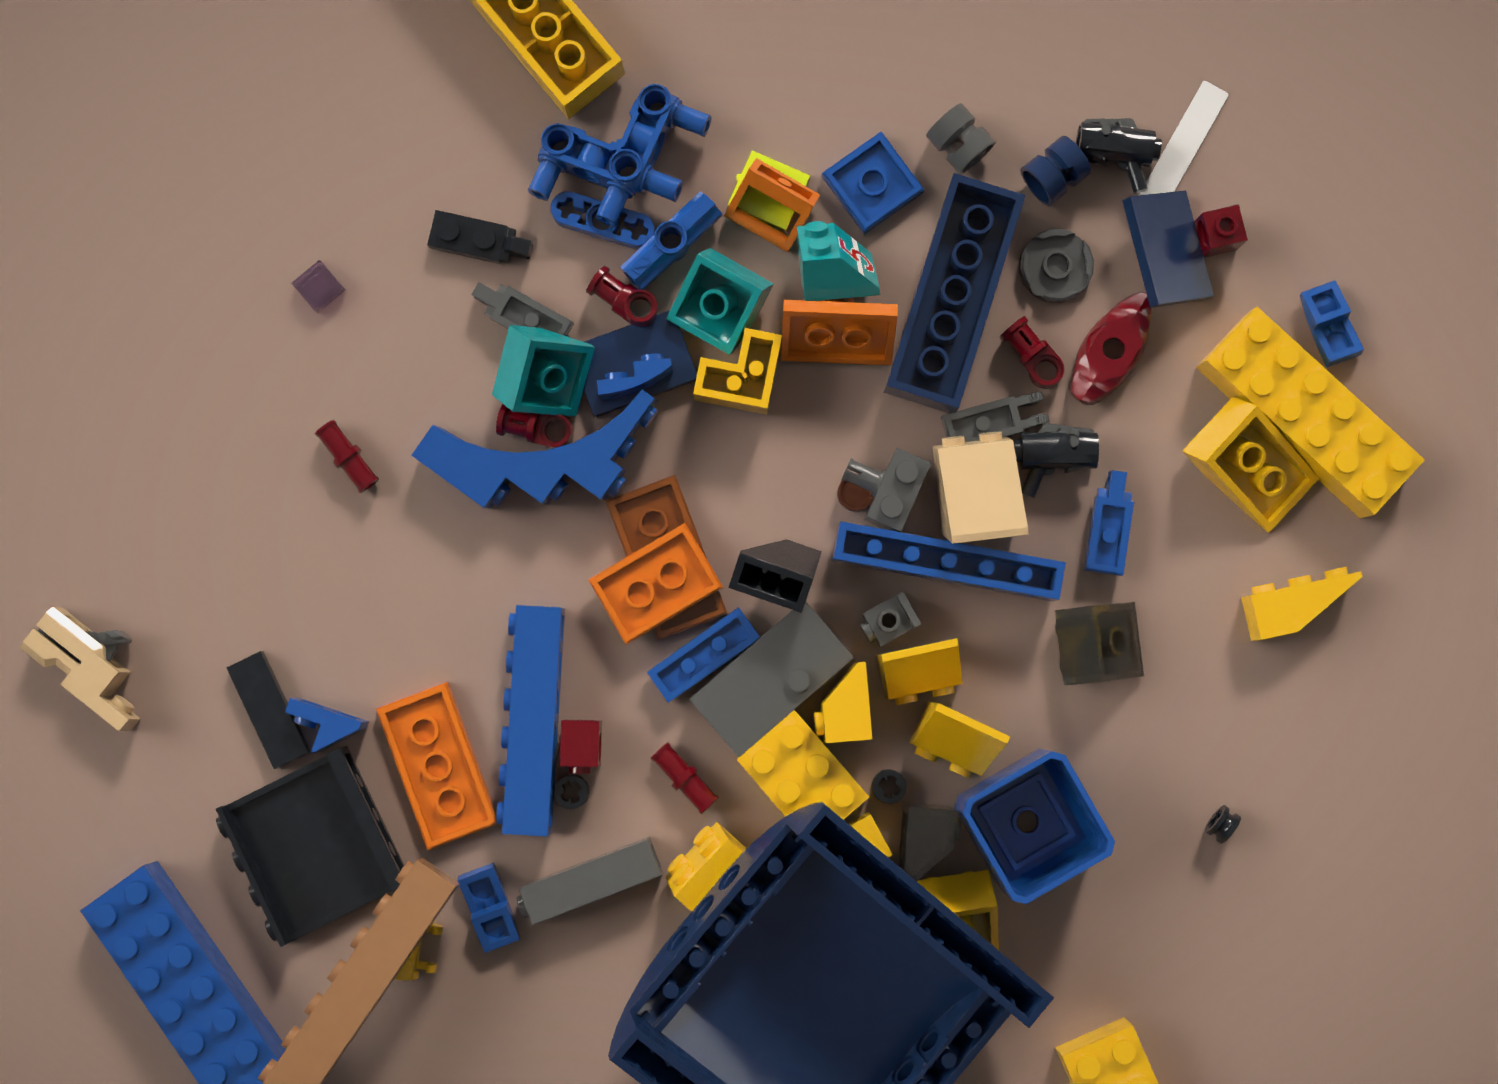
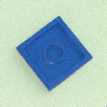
(872, 182)

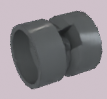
(951, 129)

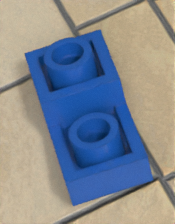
(646, 374)

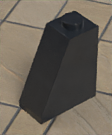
(777, 573)

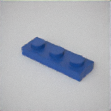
(703, 655)

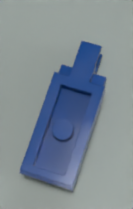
(1110, 527)

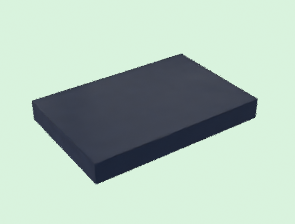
(1167, 248)
(623, 346)

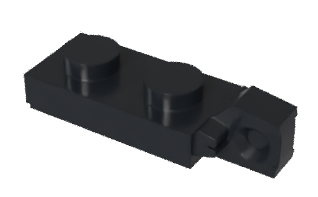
(476, 238)

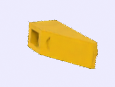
(1291, 608)

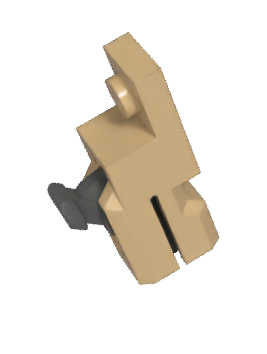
(87, 661)

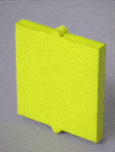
(761, 205)

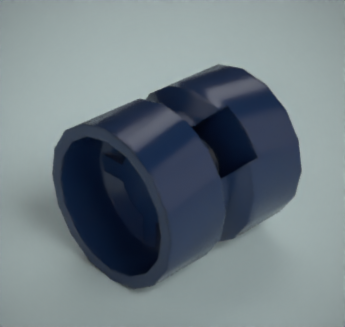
(1061, 166)

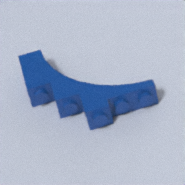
(542, 474)

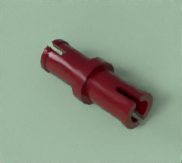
(347, 456)
(684, 778)

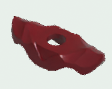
(1098, 375)

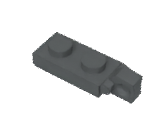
(513, 308)

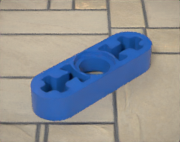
(574, 221)

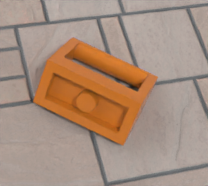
(780, 188)

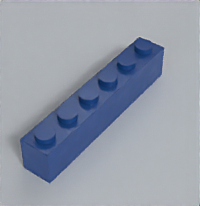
(948, 562)
(532, 720)

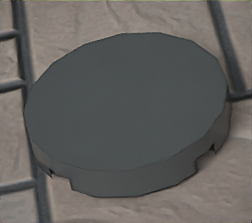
(1056, 266)

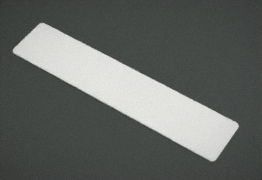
(1186, 139)

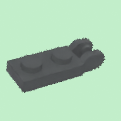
(993, 417)

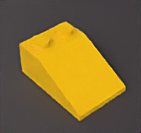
(1251, 463)
(957, 739)

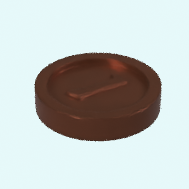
(853, 497)

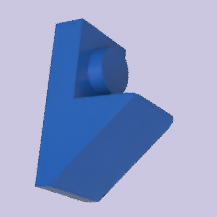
(334, 724)

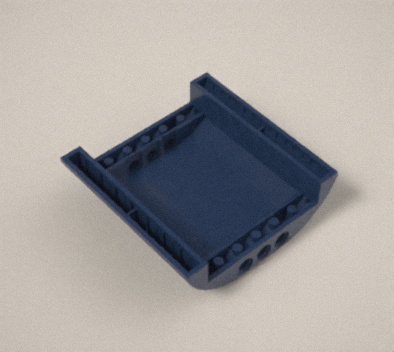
(819, 972)

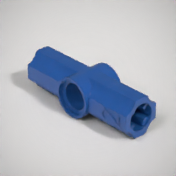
(688, 224)

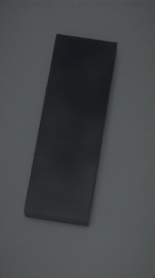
(267, 708)

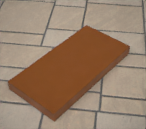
(648, 515)

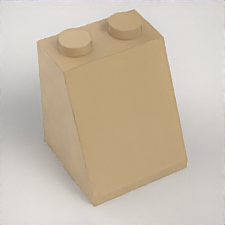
(979, 488)

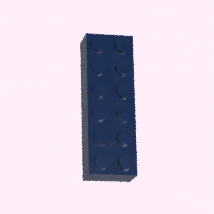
(954, 293)

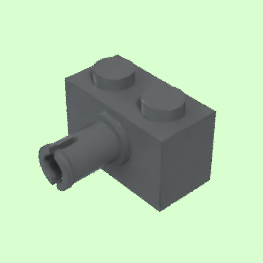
(892, 488)

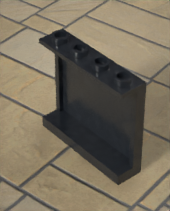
(311, 846)

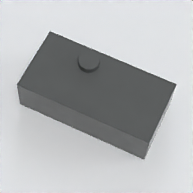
(771, 678)

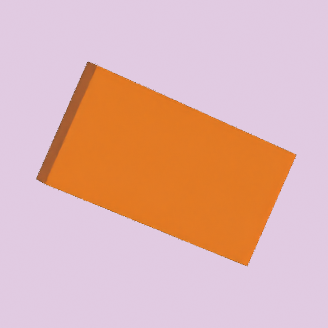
(437, 765)

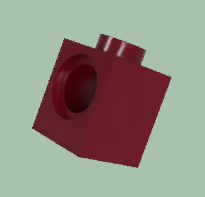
(1221, 230)
(581, 745)

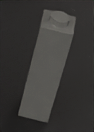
(589, 881)

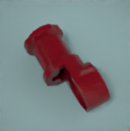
(621, 296)
(1032, 352)
(534, 427)

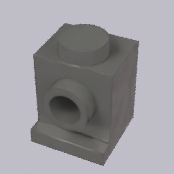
(902, 611)

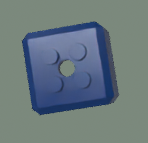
(1067, 830)

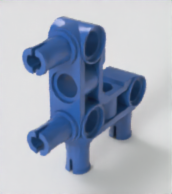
(602, 161)

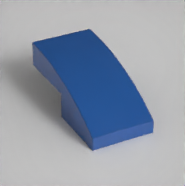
(1329, 323)
(489, 907)

